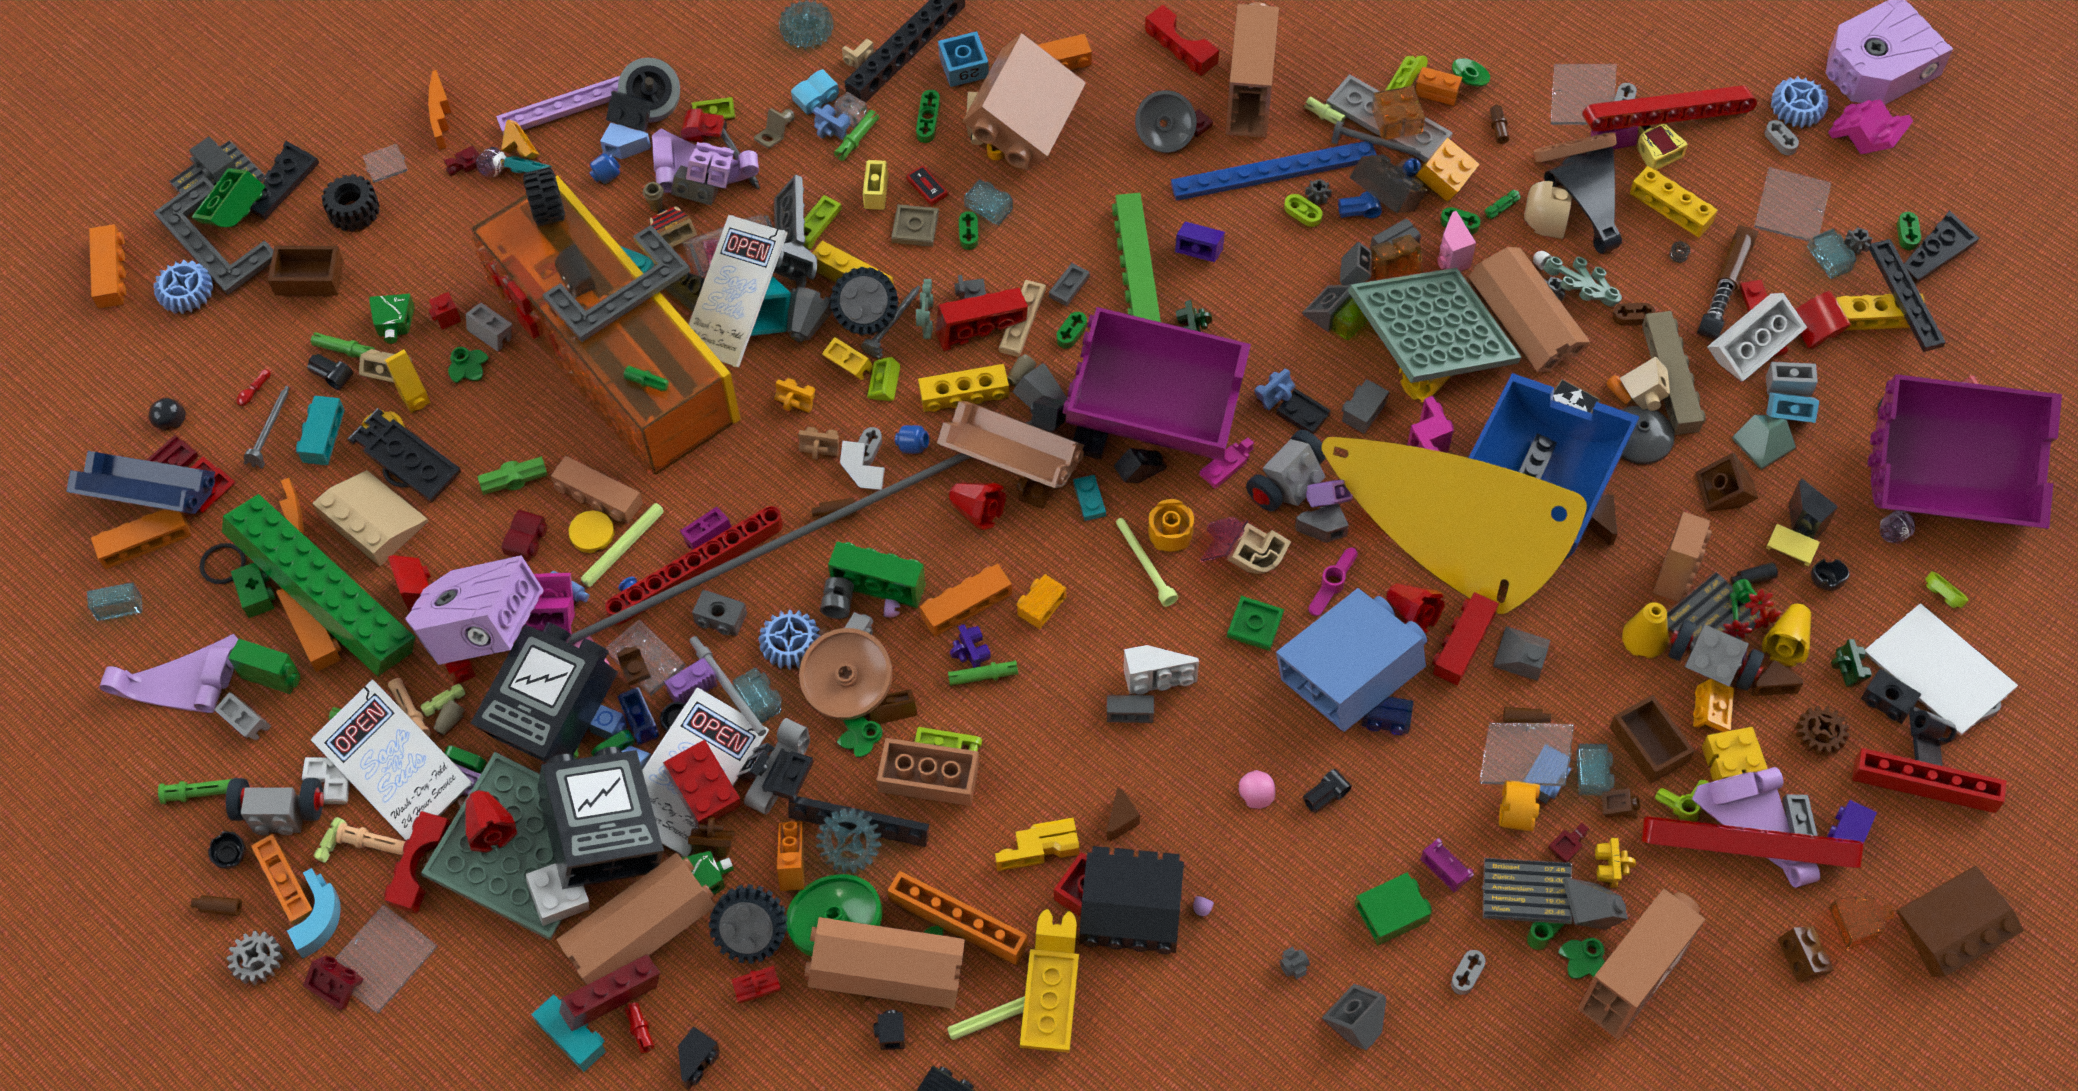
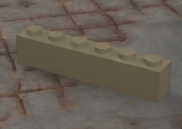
(1666, 345)

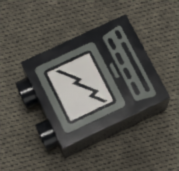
(545, 693)
(599, 817)

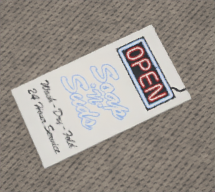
(736, 287)
(729, 739)
(390, 759)

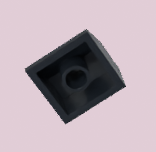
(1810, 510)

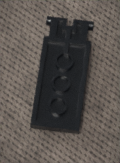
(405, 455)

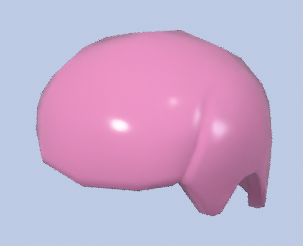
(1257, 789)

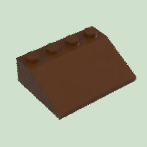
(1958, 922)

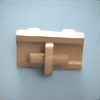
(819, 443)

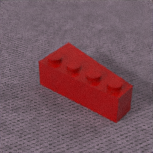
(979, 316)

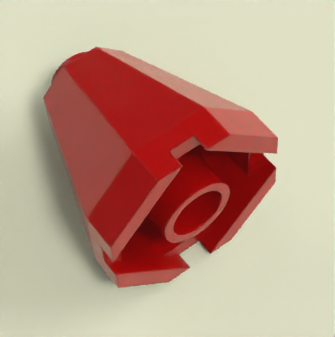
(978, 502)
(1416, 604)
(487, 822)

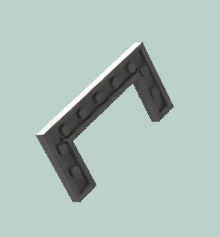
(227, 276)
(586, 323)

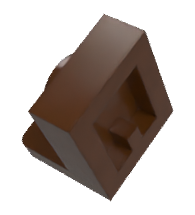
(1033, 492)
(633, 665)
(1620, 803)

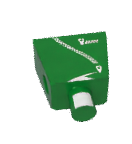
(392, 315)
(709, 871)

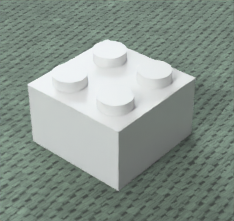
(549, 897)

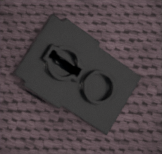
(1927, 735)

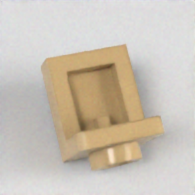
(859, 55)

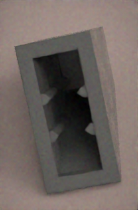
(1038, 383)

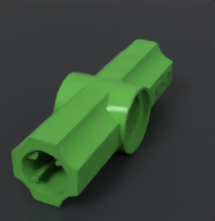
(512, 475)

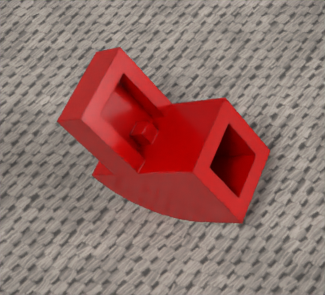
(699, 124)

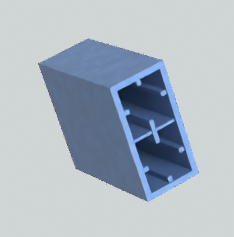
(1352, 658)

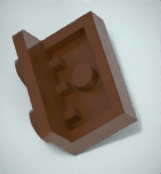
(1805, 953)

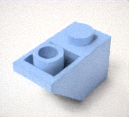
(624, 141)

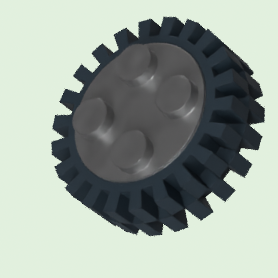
(864, 301)
(748, 924)

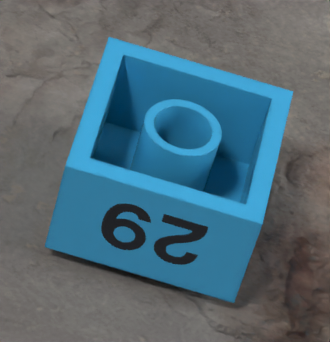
(963, 59)

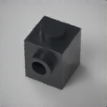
(890, 1030)

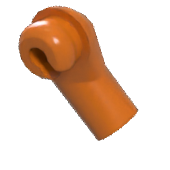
(1615, 386)

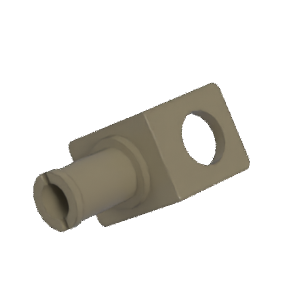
(775, 127)

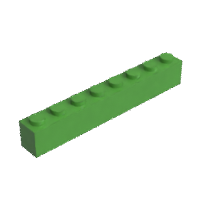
(1135, 257)

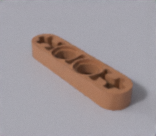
(1575, 147)

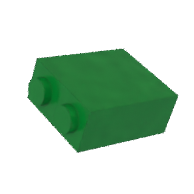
(264, 666)
(1393, 908)

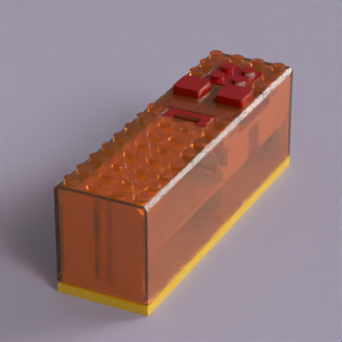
(650, 337)

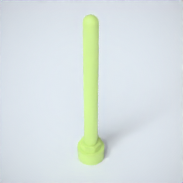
(1166, 594)

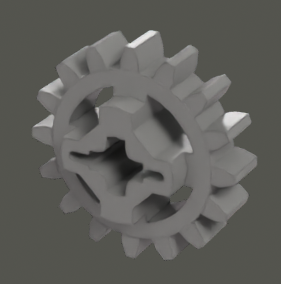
(254, 956)

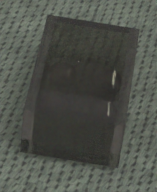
(1388, 183)

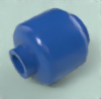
(604, 168)
(912, 439)

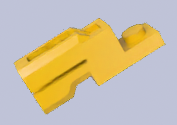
(1040, 840)

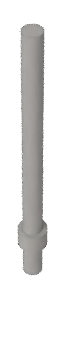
(704, 652)

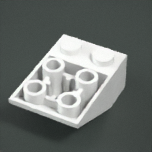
(1156, 668)

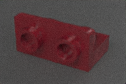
(332, 981)

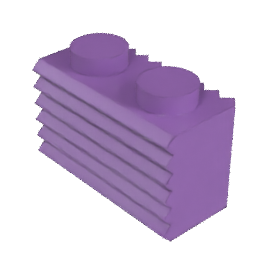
(1328, 493)
(683, 684)

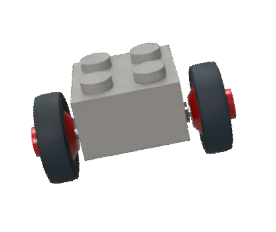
(1289, 473)
(1716, 655)
(274, 808)

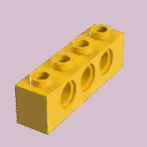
(1872, 312)
(972, 379)

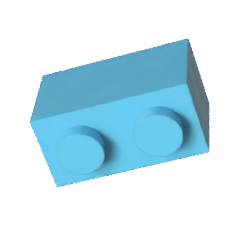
(1792, 407)

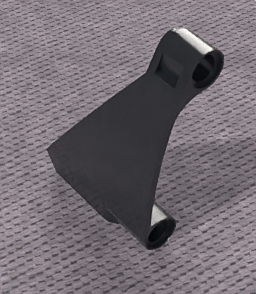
(1591, 183)

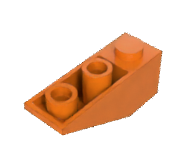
(790, 856)

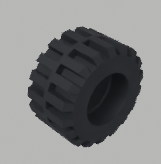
(544, 196)
(353, 215)

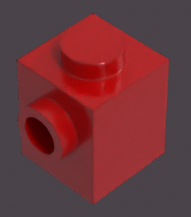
(444, 311)
(460, 671)

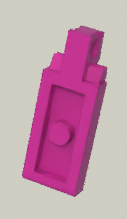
(1234, 458)

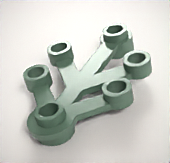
(1608, 295)
(923, 314)

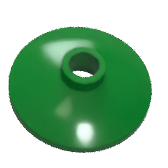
(1471, 72)

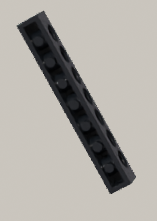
(901, 47)

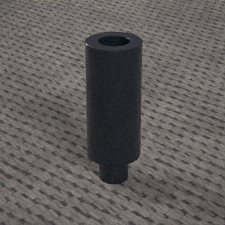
(1757, 574)

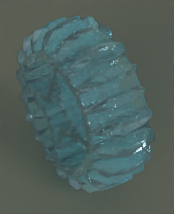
(806, 24)
(854, 847)

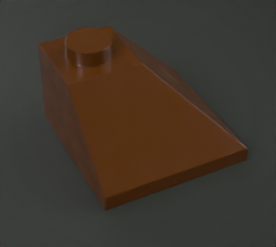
(1726, 484)

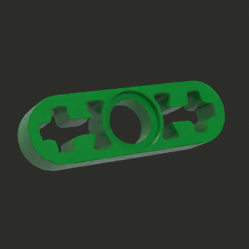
(930, 123)

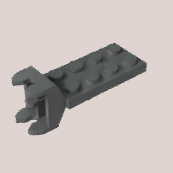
(794, 260)

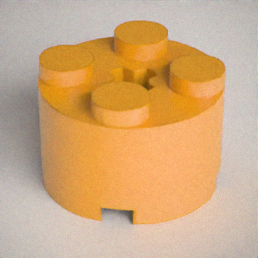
(1171, 525)
(1519, 805)

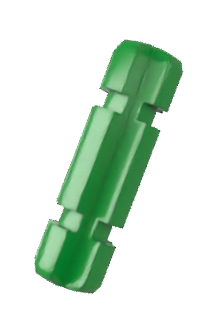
(1502, 204)

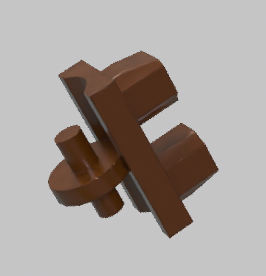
(711, 835)

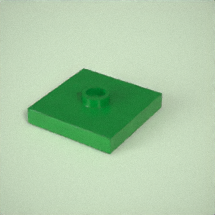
(1255, 623)

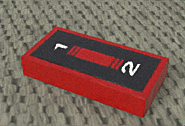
(927, 185)

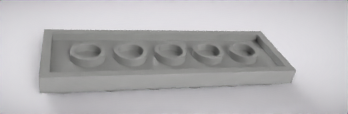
(1355, 101)

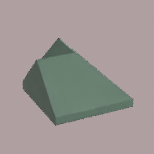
(1765, 439)

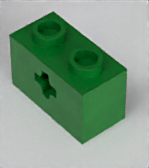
(253, 589)

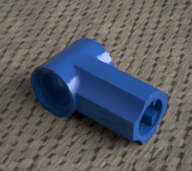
(1364, 205)

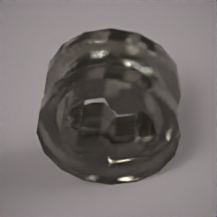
(1681, 247)

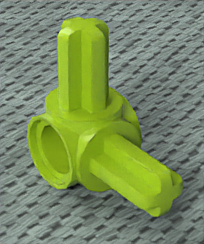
(1679, 803)

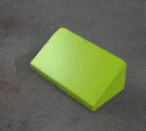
(717, 106)
(884, 379)

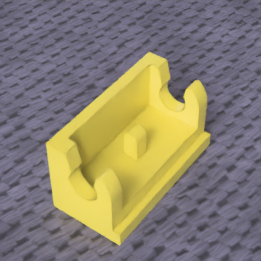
(1793, 544)

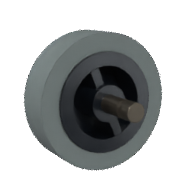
(652, 81)

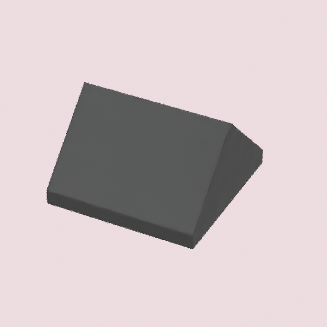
(1327, 304)

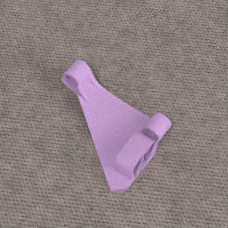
(672, 151)

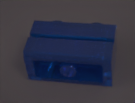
(638, 715)
(1390, 715)

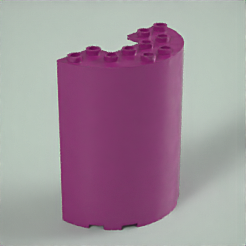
(1157, 383)
(1964, 451)

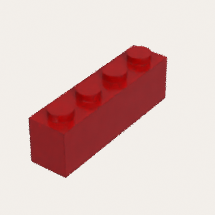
(1465, 638)

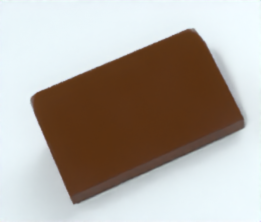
(895, 707)

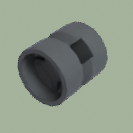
(837, 598)

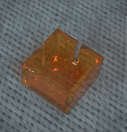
(1394, 107)
(1394, 259)

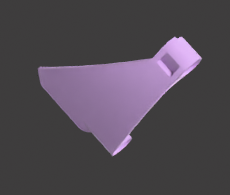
(183, 684)
(1754, 802)

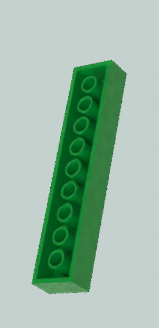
(318, 584)

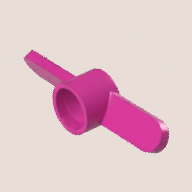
(1328, 589)

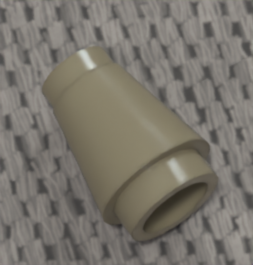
(654, 195)
(1021, 367)
(448, 717)

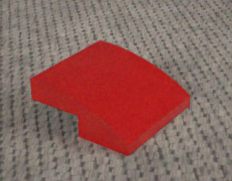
(1823, 319)
(222, 482)

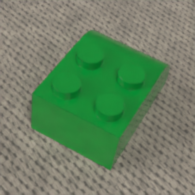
(229, 199)

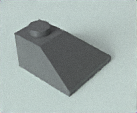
(1521, 653)
(1594, 904)
(1358, 1016)

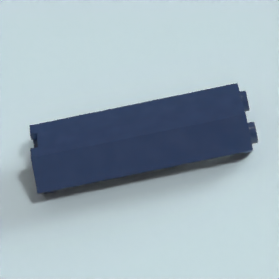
(142, 482)

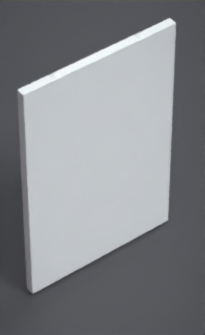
(1942, 667)

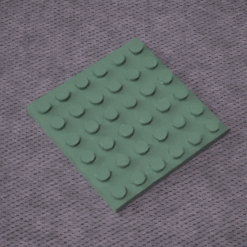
(1434, 324)
(499, 876)

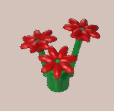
(1744, 592)

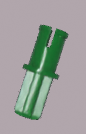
(645, 378)

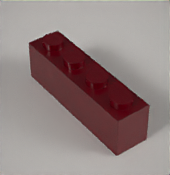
(609, 992)

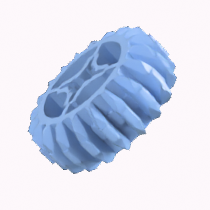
(1799, 106)
(177, 298)
(773, 636)

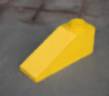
(407, 381)

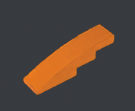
(438, 107)
(291, 505)

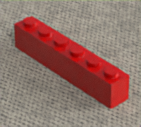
(1929, 780)

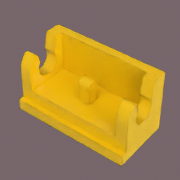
(847, 358)

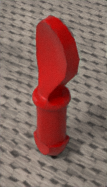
(247, 394)

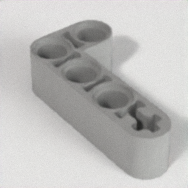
(790, 737)

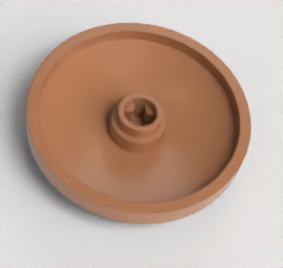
(845, 673)

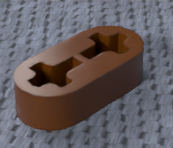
(1632, 313)

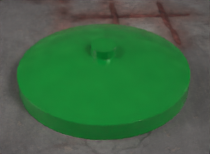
(831, 897)

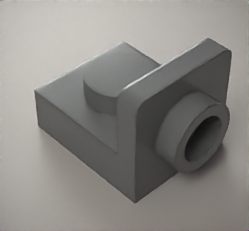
(969, 288)

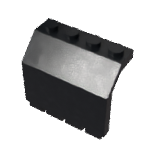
(1131, 900)

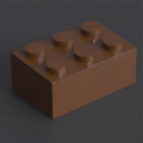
(306, 270)
(1651, 739)

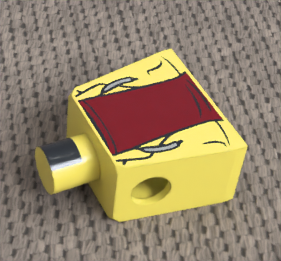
(1660, 146)

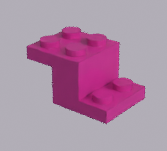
(1870, 126)
(1433, 430)
(555, 602)

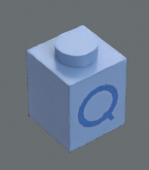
(607, 722)

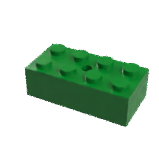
(879, 573)

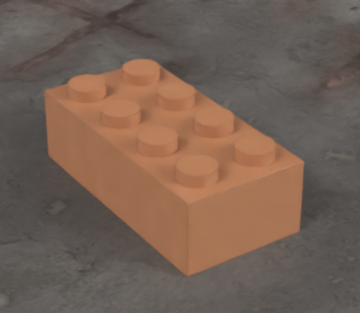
(1683, 557)
(928, 771)

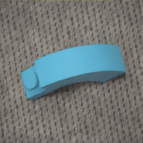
(322, 921)

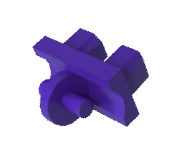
(968, 637)

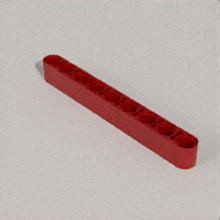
(1669, 108)
(701, 556)
(1752, 842)

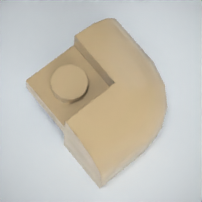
(1548, 209)
(1258, 551)

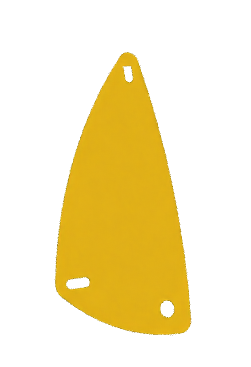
(1462, 515)

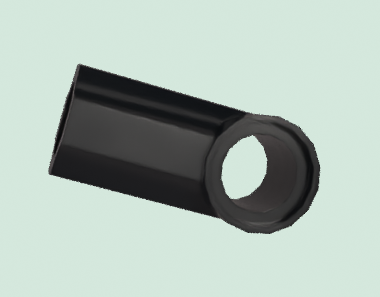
(334, 373)
(1331, 787)

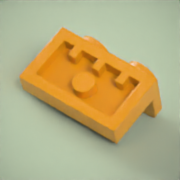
(1713, 705)

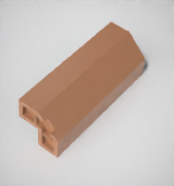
(1528, 308)
(1011, 444)
(637, 920)
(885, 962)

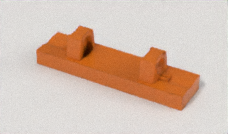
(282, 879)

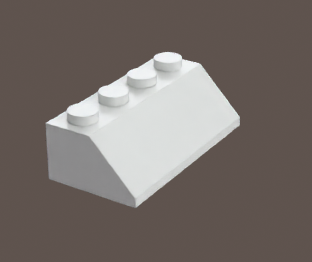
(1757, 336)

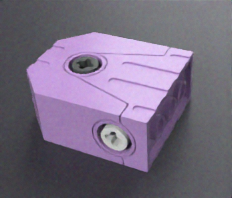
(1885, 53)
(475, 609)

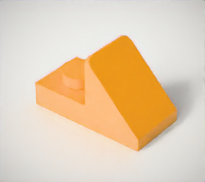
(516, 138)

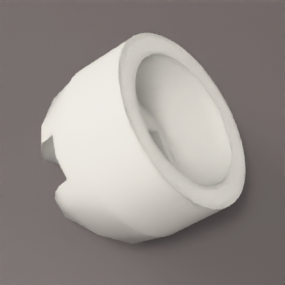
(1540, 258)

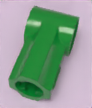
(1549, 930)

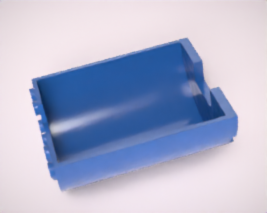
(1585, 446)

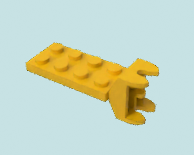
(1051, 986)

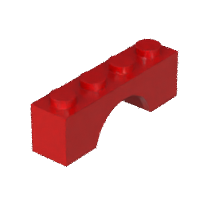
(1198, 55)
(426, 835)

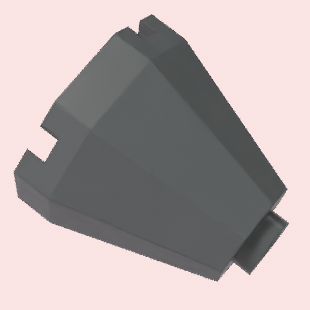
(806, 313)

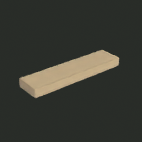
(1016, 335)

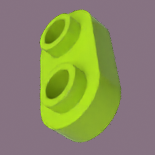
(1304, 210)
(1952, 595)

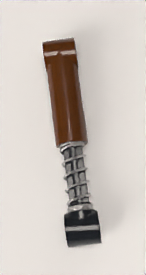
(1728, 281)

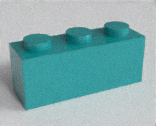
(320, 430)
(579, 1045)

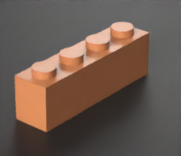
(596, 489)

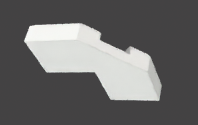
(852, 460)
(336, 784)

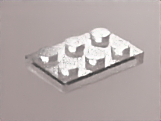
(658, 657)

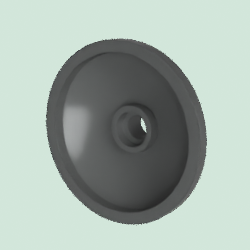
(1177, 114)
(1648, 443)

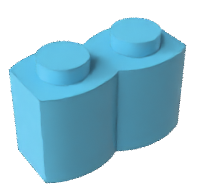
(815, 91)

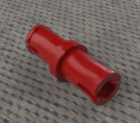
(639, 1027)

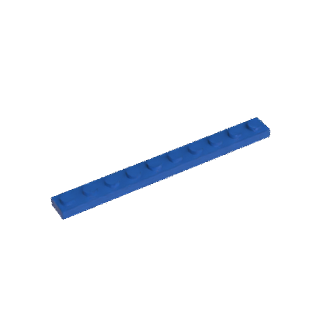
(1270, 170)

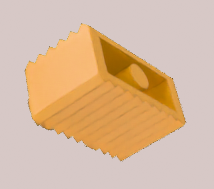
(1041, 601)

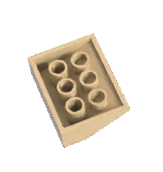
(369, 515)

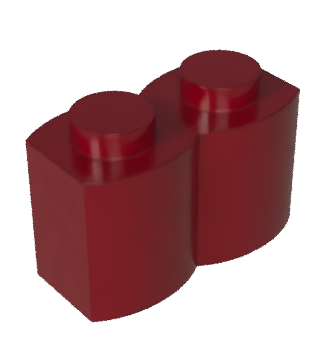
(524, 535)

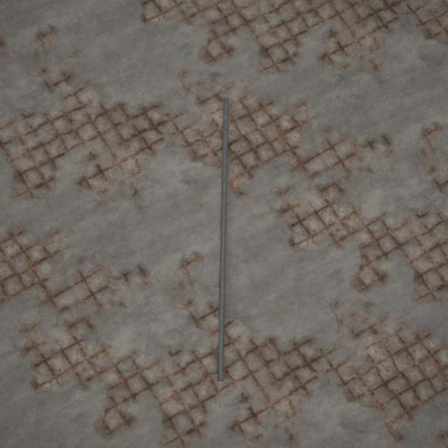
(768, 547)

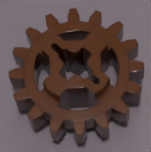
(1822, 730)

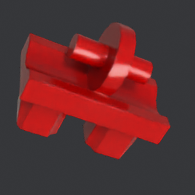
(756, 984)

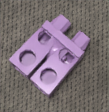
(710, 158)

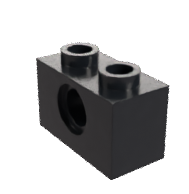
(1887, 685)

